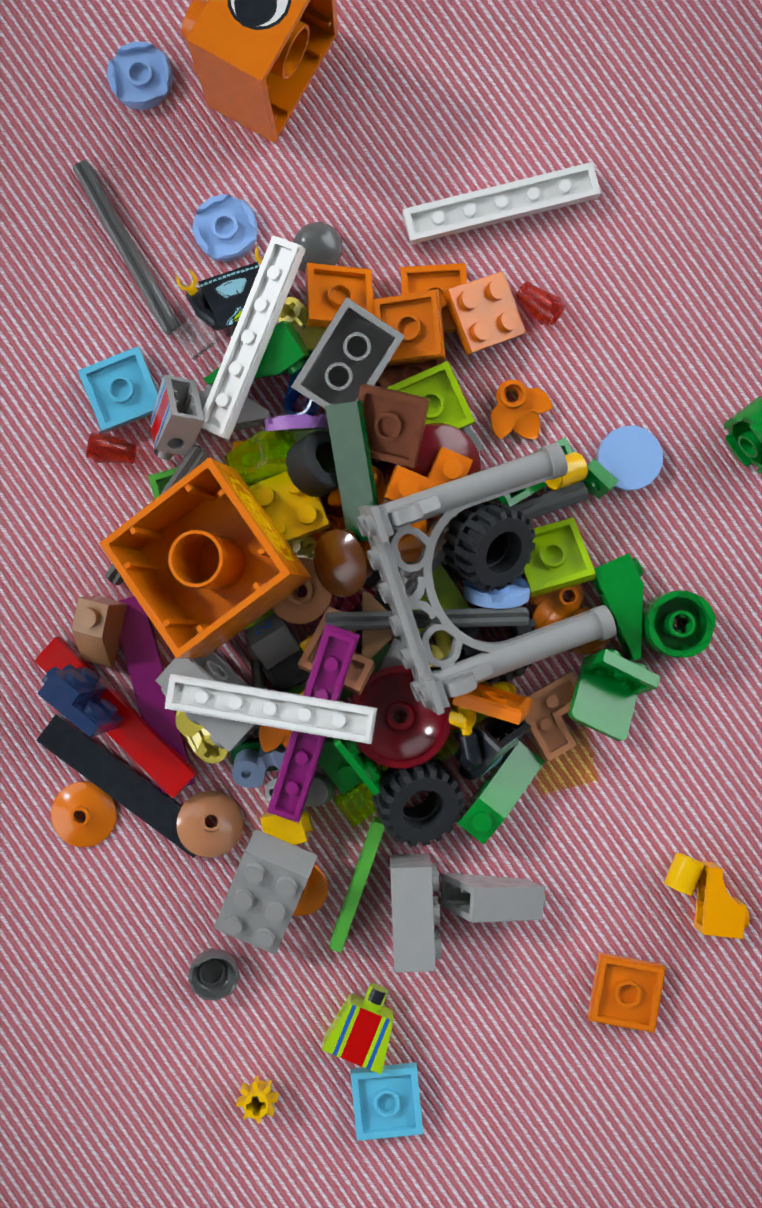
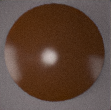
(341, 562)

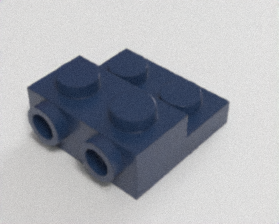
(76, 696)

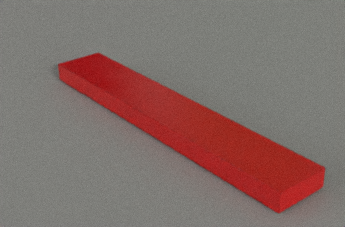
(133, 733)

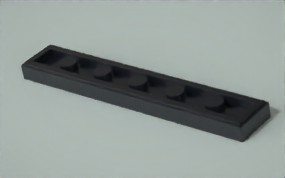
(113, 777)

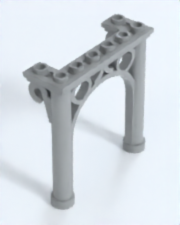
(447, 501)

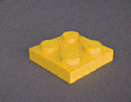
(290, 509)

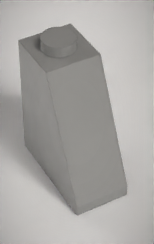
(492, 898)

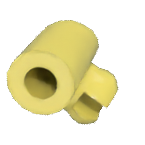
(443, 642)

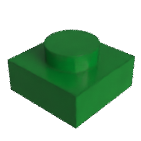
(598, 479)

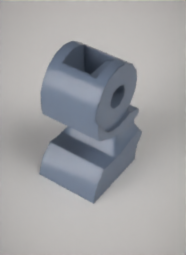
(251, 765)

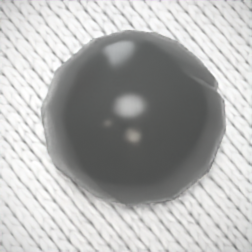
(321, 244)
(213, 974)

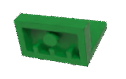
(348, 765)

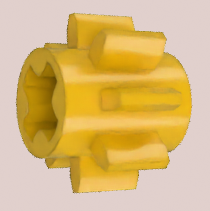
(265, 1095)

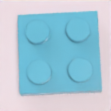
(120, 389)
(386, 1102)

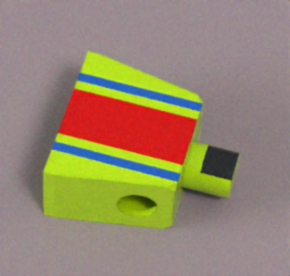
(361, 1030)

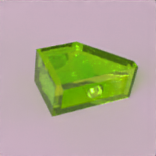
(261, 455)

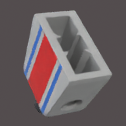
(174, 430)

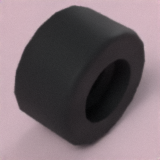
(304, 468)

